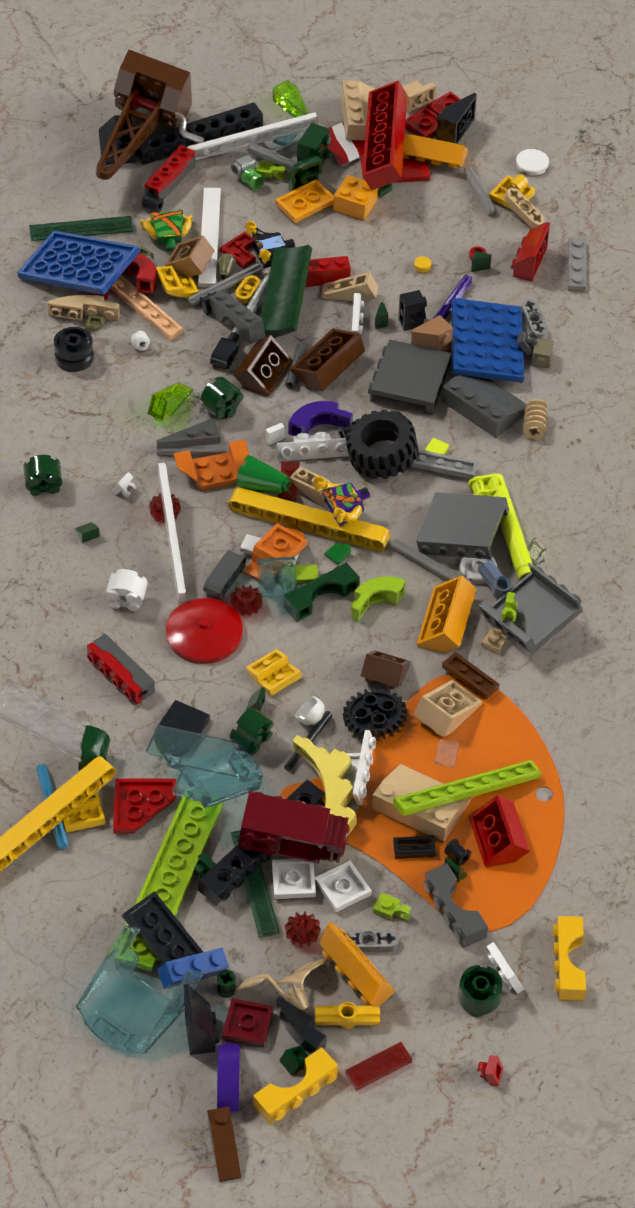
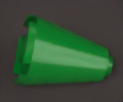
(261, 477)

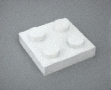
(293, 879)
(343, 886)
(504, 969)

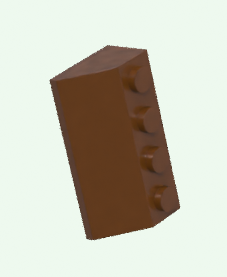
(328, 359)

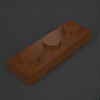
(470, 675)

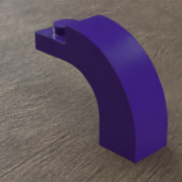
(316, 414)
(228, 1076)

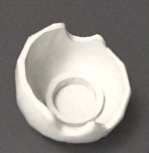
(311, 711)

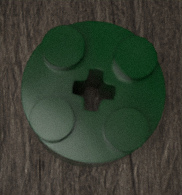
(221, 398)
(42, 475)
(252, 730)
(480, 990)

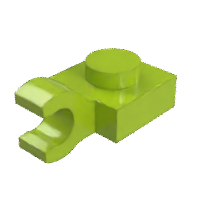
(269, 169)
(510, 607)
(389, 907)

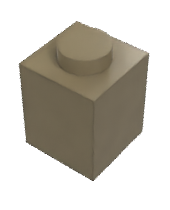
(542, 353)

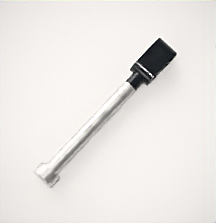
(228, 348)

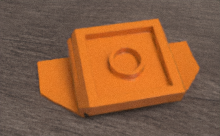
(214, 470)
(275, 544)

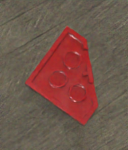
(140, 801)

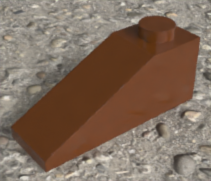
(223, 1144)

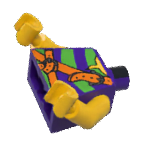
(342, 499)

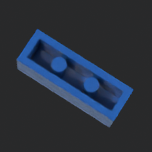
(208, 962)

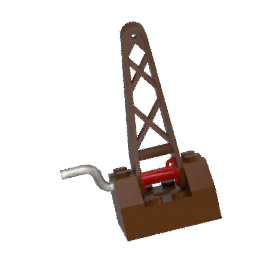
(154, 87)

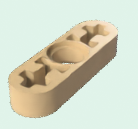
(518, 196)

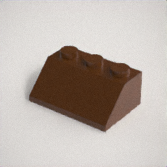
(263, 366)

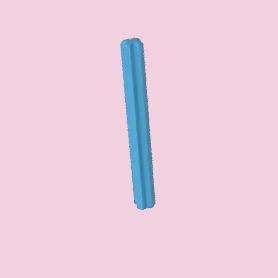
(47, 789)

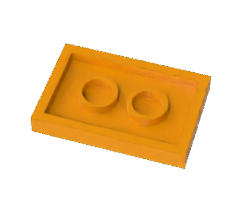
(305, 201)

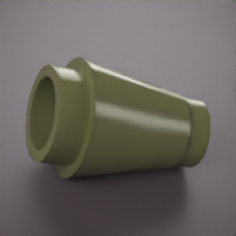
(226, 266)

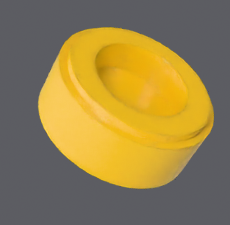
(422, 264)

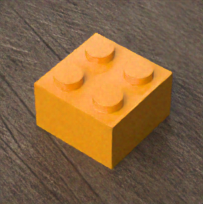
(354, 198)

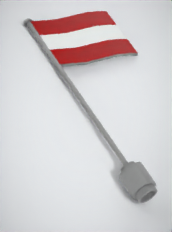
(343, 150)

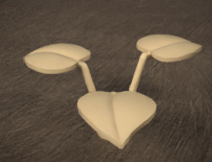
(296, 995)

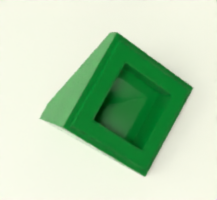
(338, 552)

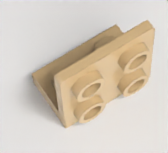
(419, 95)

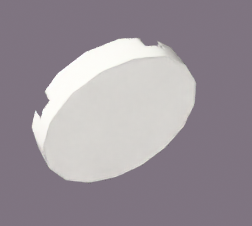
(532, 162)
(469, 569)

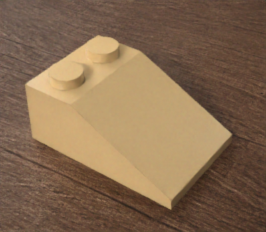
(446, 707)

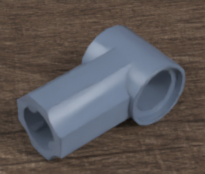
(494, 578)

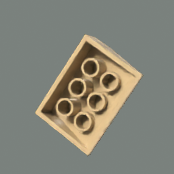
(354, 106)
(433, 821)

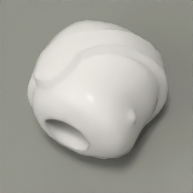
(140, 340)

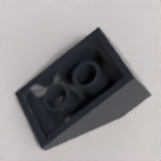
(456, 119)
(199, 1022)

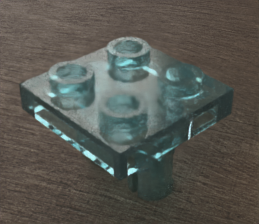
(276, 576)

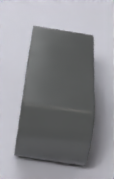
(224, 574)

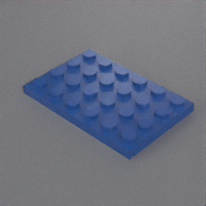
(78, 262)
(486, 340)

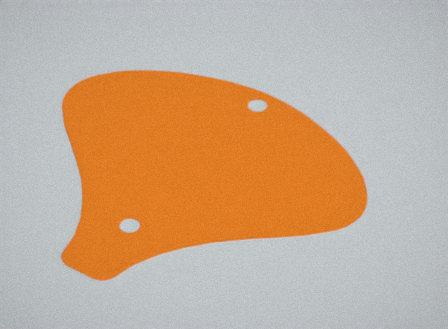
(488, 740)

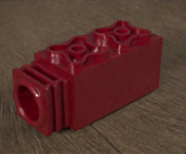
(292, 829)

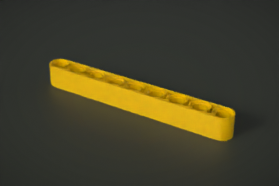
(307, 519)
(54, 810)

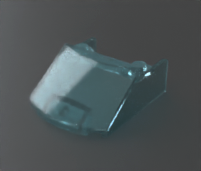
(208, 765)
(124, 1007)

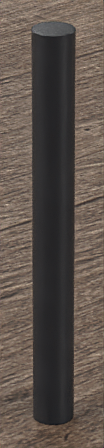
(311, 736)

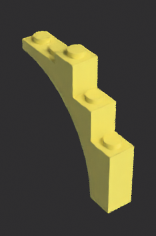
(332, 771)

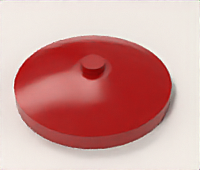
(204, 630)

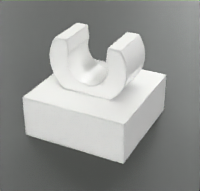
(123, 484)

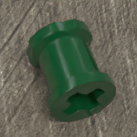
(226, 983)

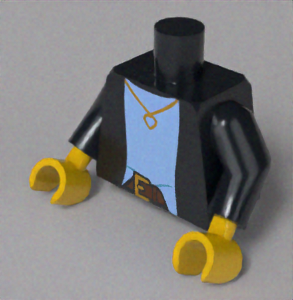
(265, 243)

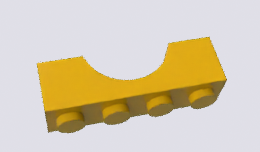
(571, 980)
(275, 1101)

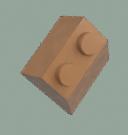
(191, 256)
(433, 334)

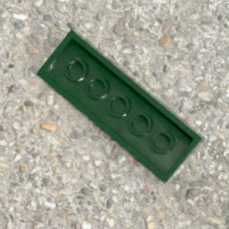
(285, 290)

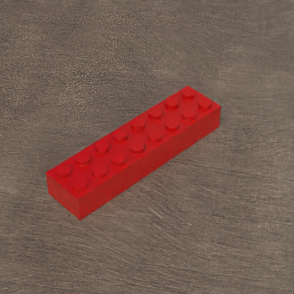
(385, 135)

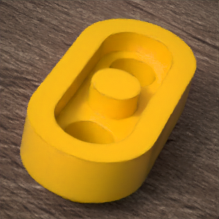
(247, 289)

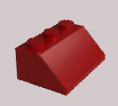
(531, 253)
(327, 270)
(499, 832)

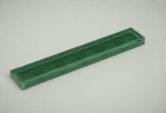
(83, 227)
(259, 899)

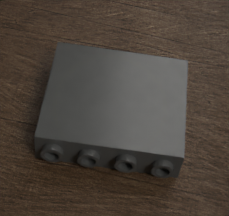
(410, 374)
(461, 525)
(541, 610)

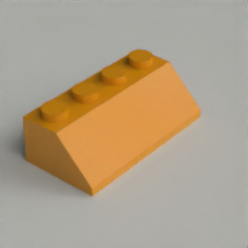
(434, 151)
(447, 615)
(355, 965)

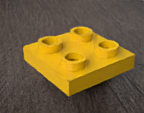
(518, 182)

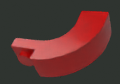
(145, 274)

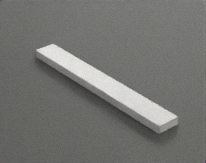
(255, 136)
(210, 231)
(171, 533)

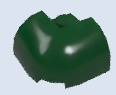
(304, 172)
(93, 744)

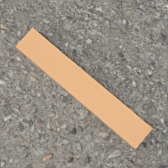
(146, 308)

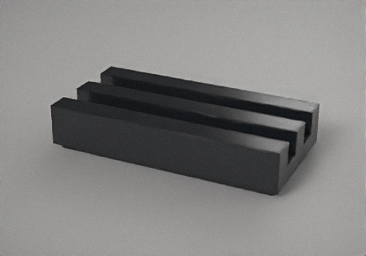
(414, 850)

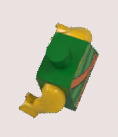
(167, 227)

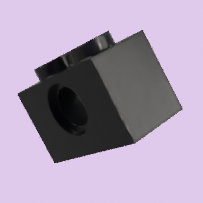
(412, 310)

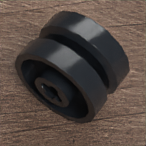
(73, 349)

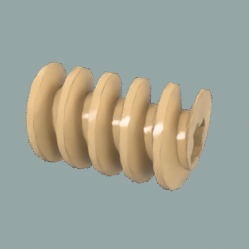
(535, 419)

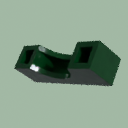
(340, 581)

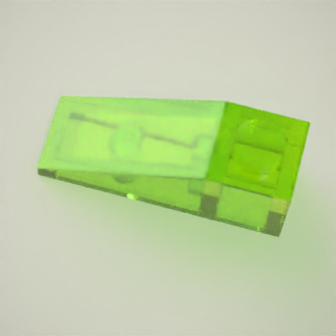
(289, 98)
(168, 400)

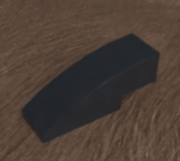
(300, 1026)

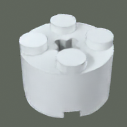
(126, 590)

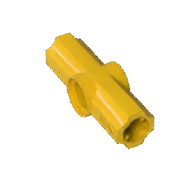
(335, 1015)

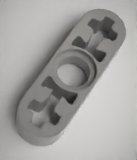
(535, 313)
(375, 934)

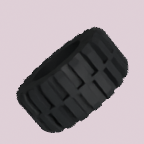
(386, 460)

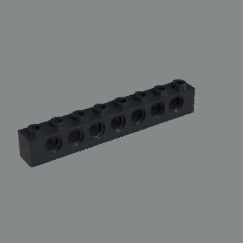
(213, 127)
(219, 891)

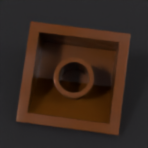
(384, 669)

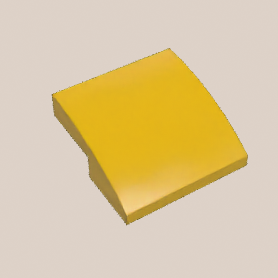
(176, 283)
(273, 672)
(85, 816)

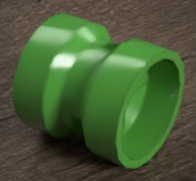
(253, 179)

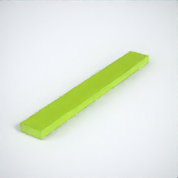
(466, 788)

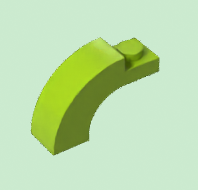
(377, 590)

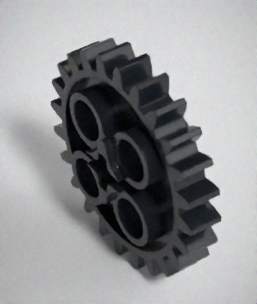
(375, 712)

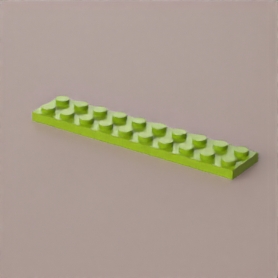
(176, 861)

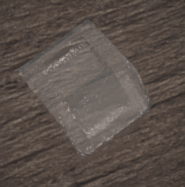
(537, 552)
(447, 753)

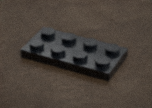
(160, 930)

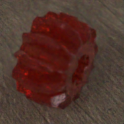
(156, 507)
(246, 600)
(302, 929)

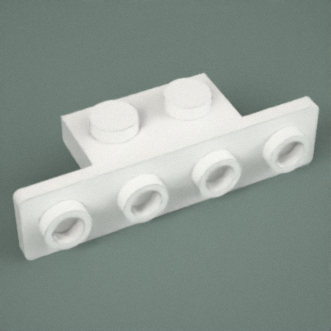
(312, 447)
(361, 762)

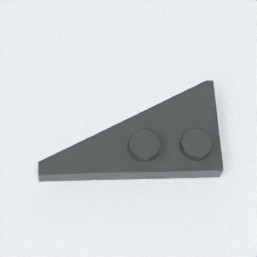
(199, 434)

